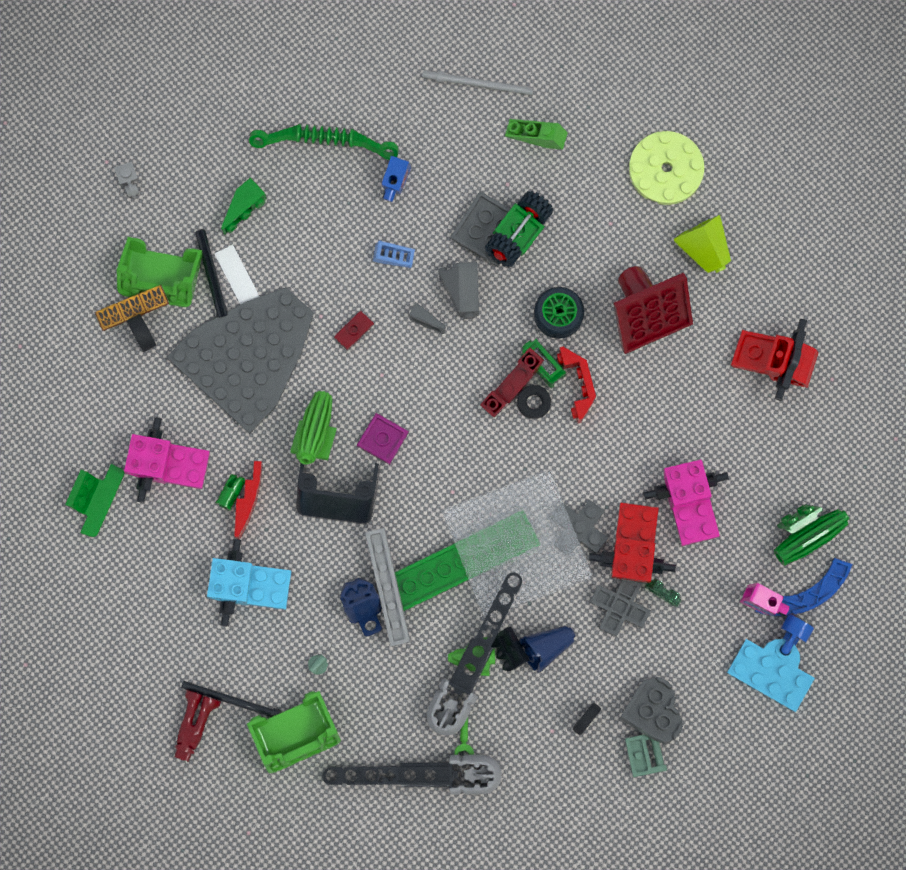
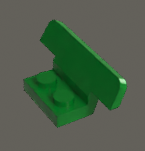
(94, 497)

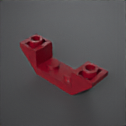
(513, 383)

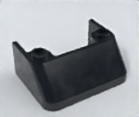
(334, 505)

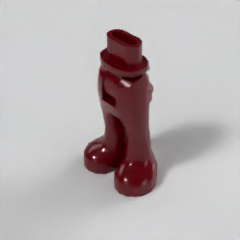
(189, 734)

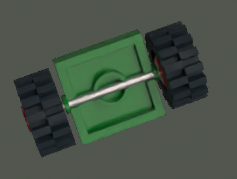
(519, 229)

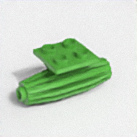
(313, 434)

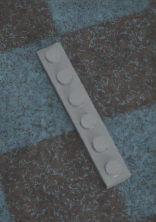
(387, 587)

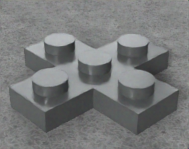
(584, 526)
(620, 607)

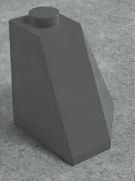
(462, 287)

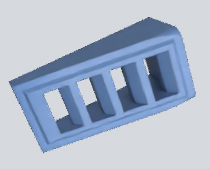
(394, 248)

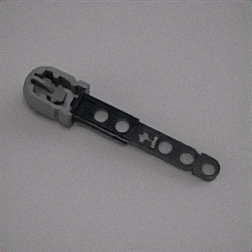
(460, 680)
(444, 774)

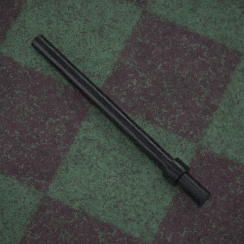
(230, 699)

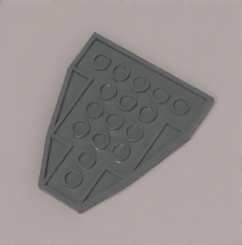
(247, 355)

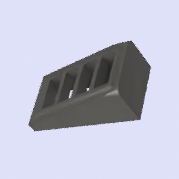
(424, 318)

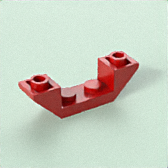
(568, 360)

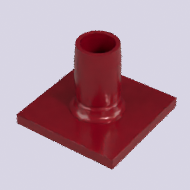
(650, 309)

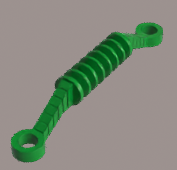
(296, 133)

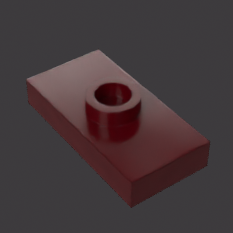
(354, 330)

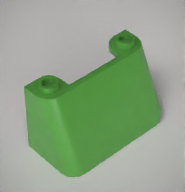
(146, 269)
(294, 733)

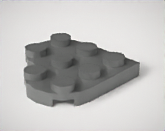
(654, 711)

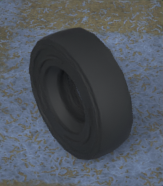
(526, 410)
(587, 718)

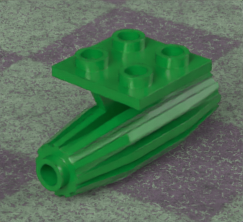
(808, 532)

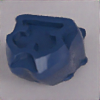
(361, 604)

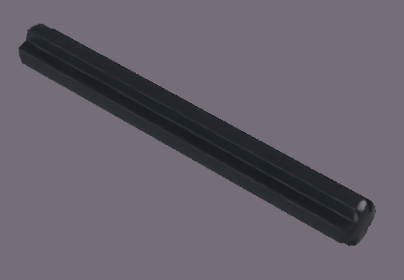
(211, 273)

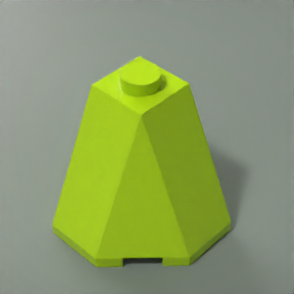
(706, 244)

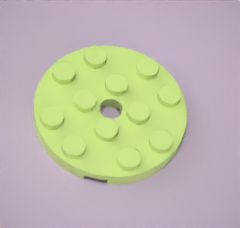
(663, 186)

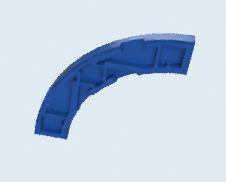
(819, 592)

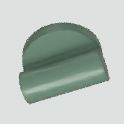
(318, 664)

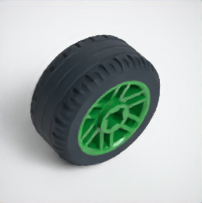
(557, 300)

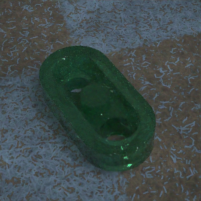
(657, 588)

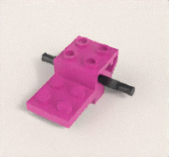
(163, 462)
(689, 500)

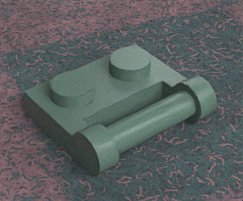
(639, 756)

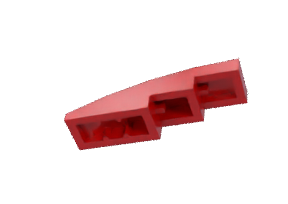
(246, 506)

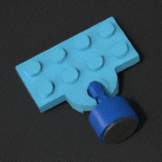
(775, 667)

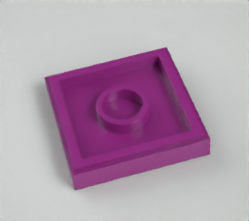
(382, 438)

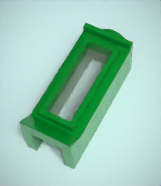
(550, 370)

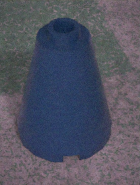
(546, 646)

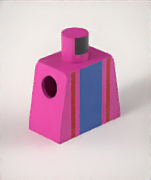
(757, 597)

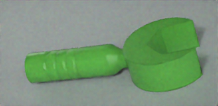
(464, 738)

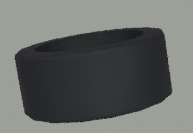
(141, 333)

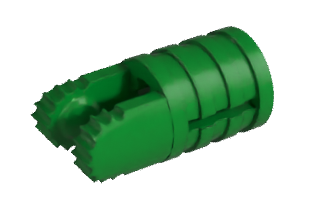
(230, 492)

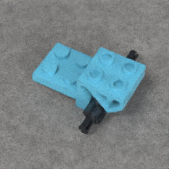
(246, 584)

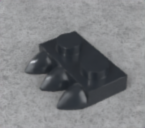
(509, 649)

